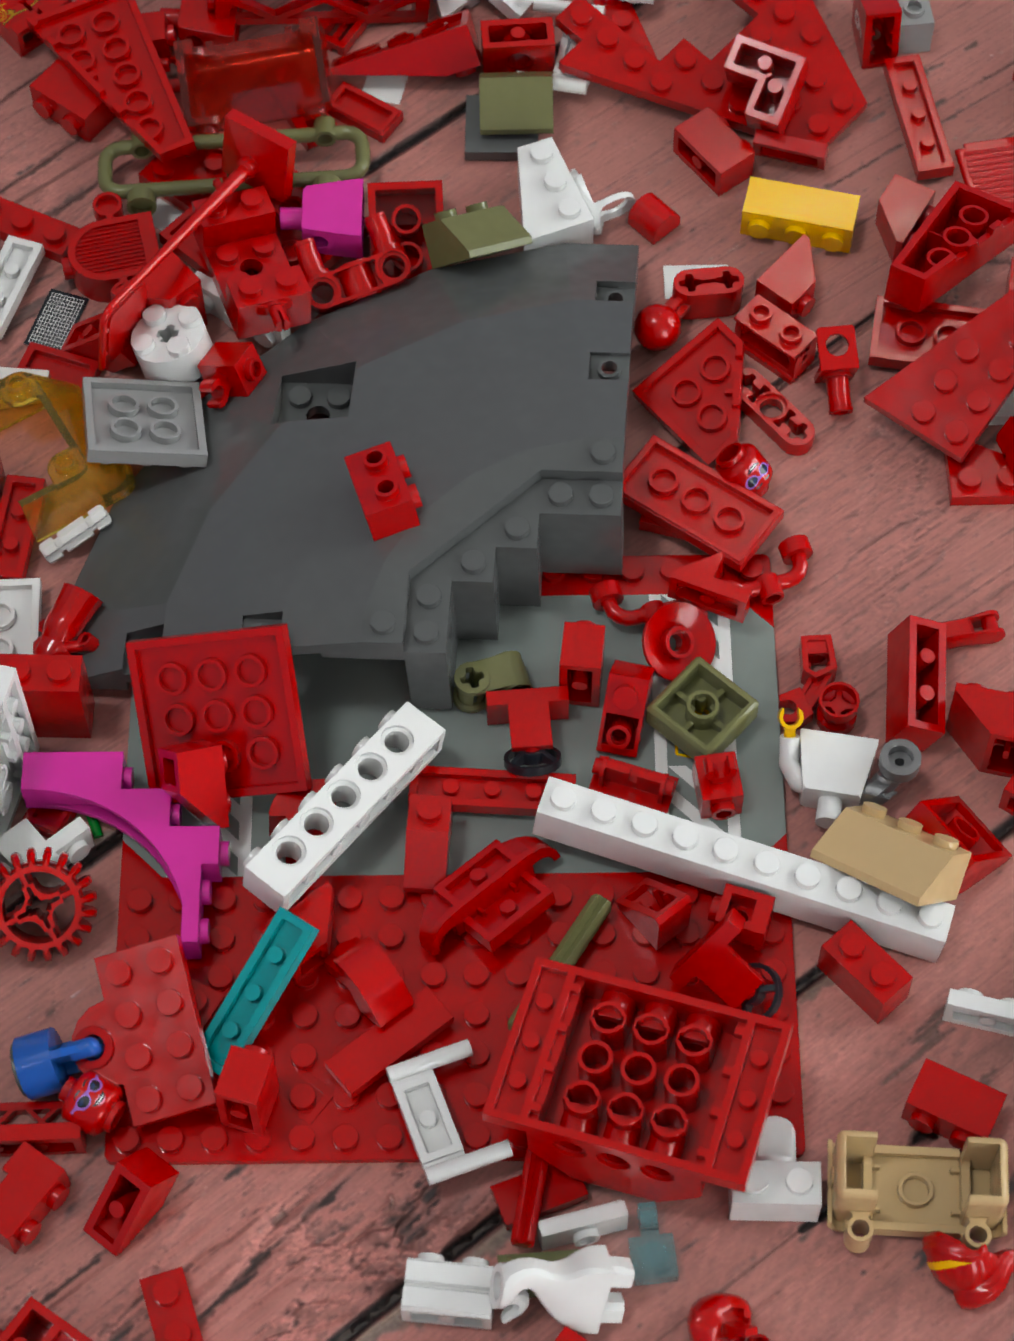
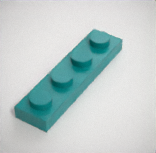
(259, 985)

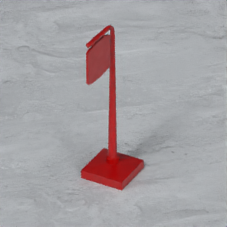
(249, 155)

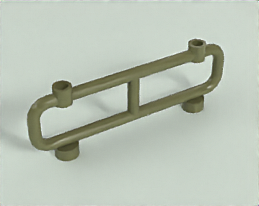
(143, 196)

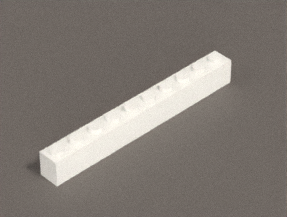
(713, 858)

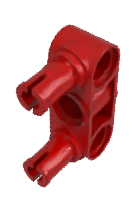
(356, 278)

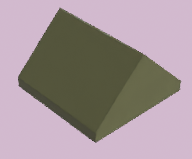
(516, 103)

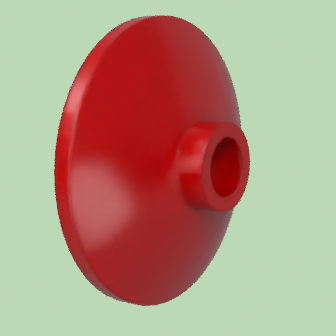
(692, 635)

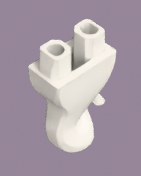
(569, 1289)

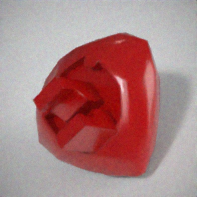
(720, 1318)

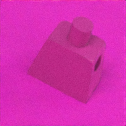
(331, 216)

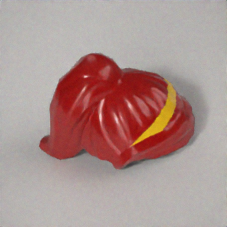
(972, 1274)

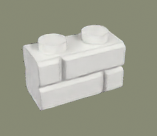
(447, 1291)

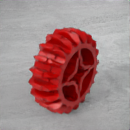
(30, 885)

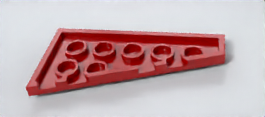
(118, 62)
(955, 385)

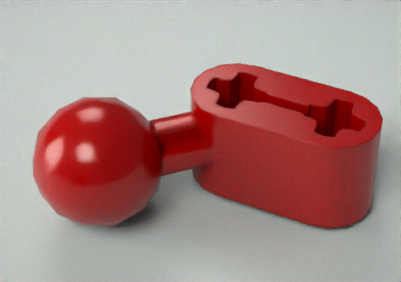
(695, 295)

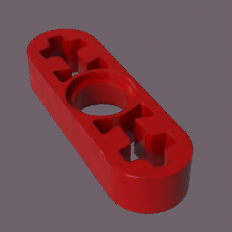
(776, 427)

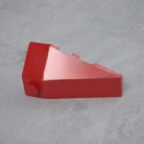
(441, 49)

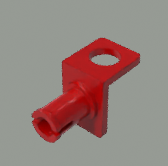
(837, 370)

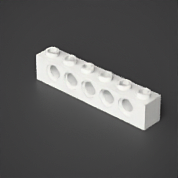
(283, 883)

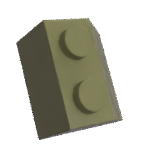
(472, 234)

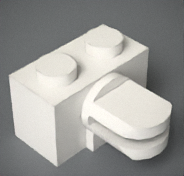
(778, 1183)

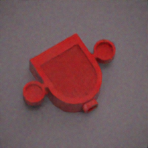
(109, 249)

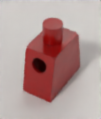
(200, 25)

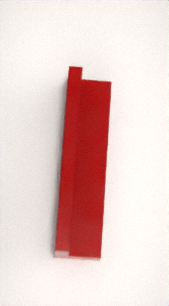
(44, 1136)

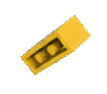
(789, 210)

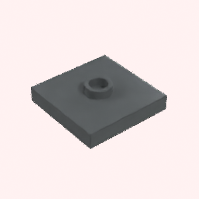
(490, 147)

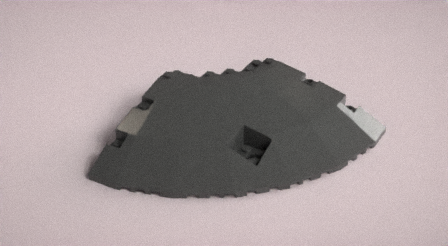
(507, 433)

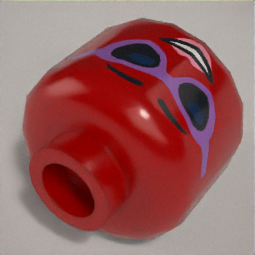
(745, 466)
(92, 1103)

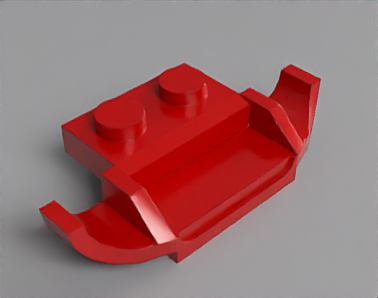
(489, 895)

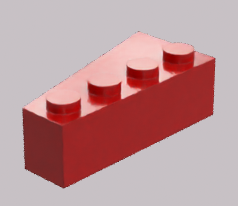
(949, 246)

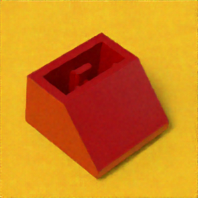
(984, 727)

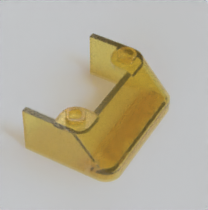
(76, 482)

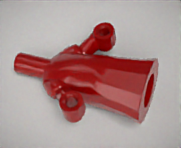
(66, 623)

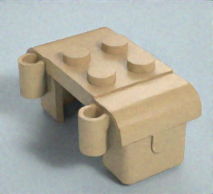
(916, 1189)

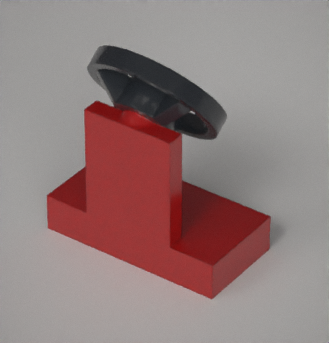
(529, 721)
(727, 971)

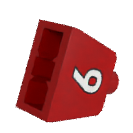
(885, 18)

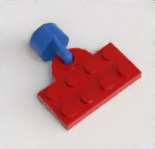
(137, 1037)

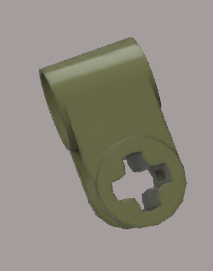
(494, 673)

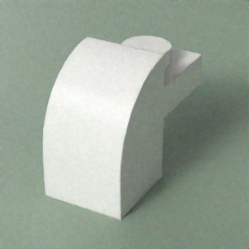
(72, 839)

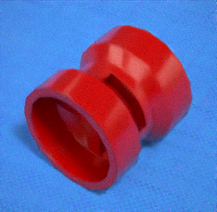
(843, 702)

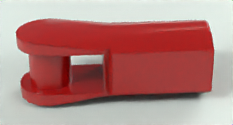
(962, 633)

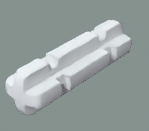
(75, 533)

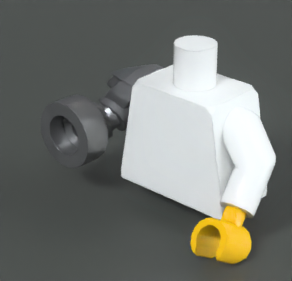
(835, 768)

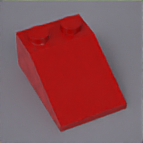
(407, 209)

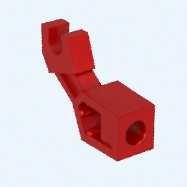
(812, 651)

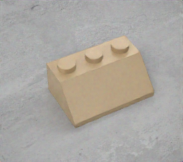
(894, 855)

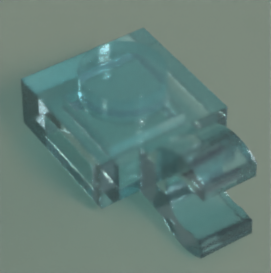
(652, 1253)

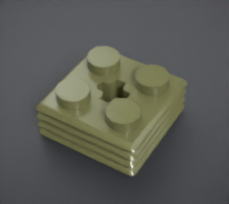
(699, 689)

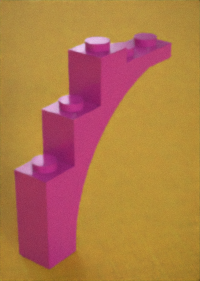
(104, 789)

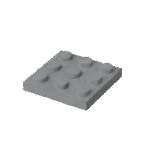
(143, 422)

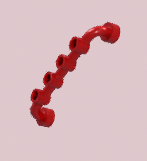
(769, 586)

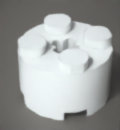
(170, 343)

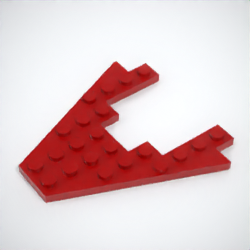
(693, 82)

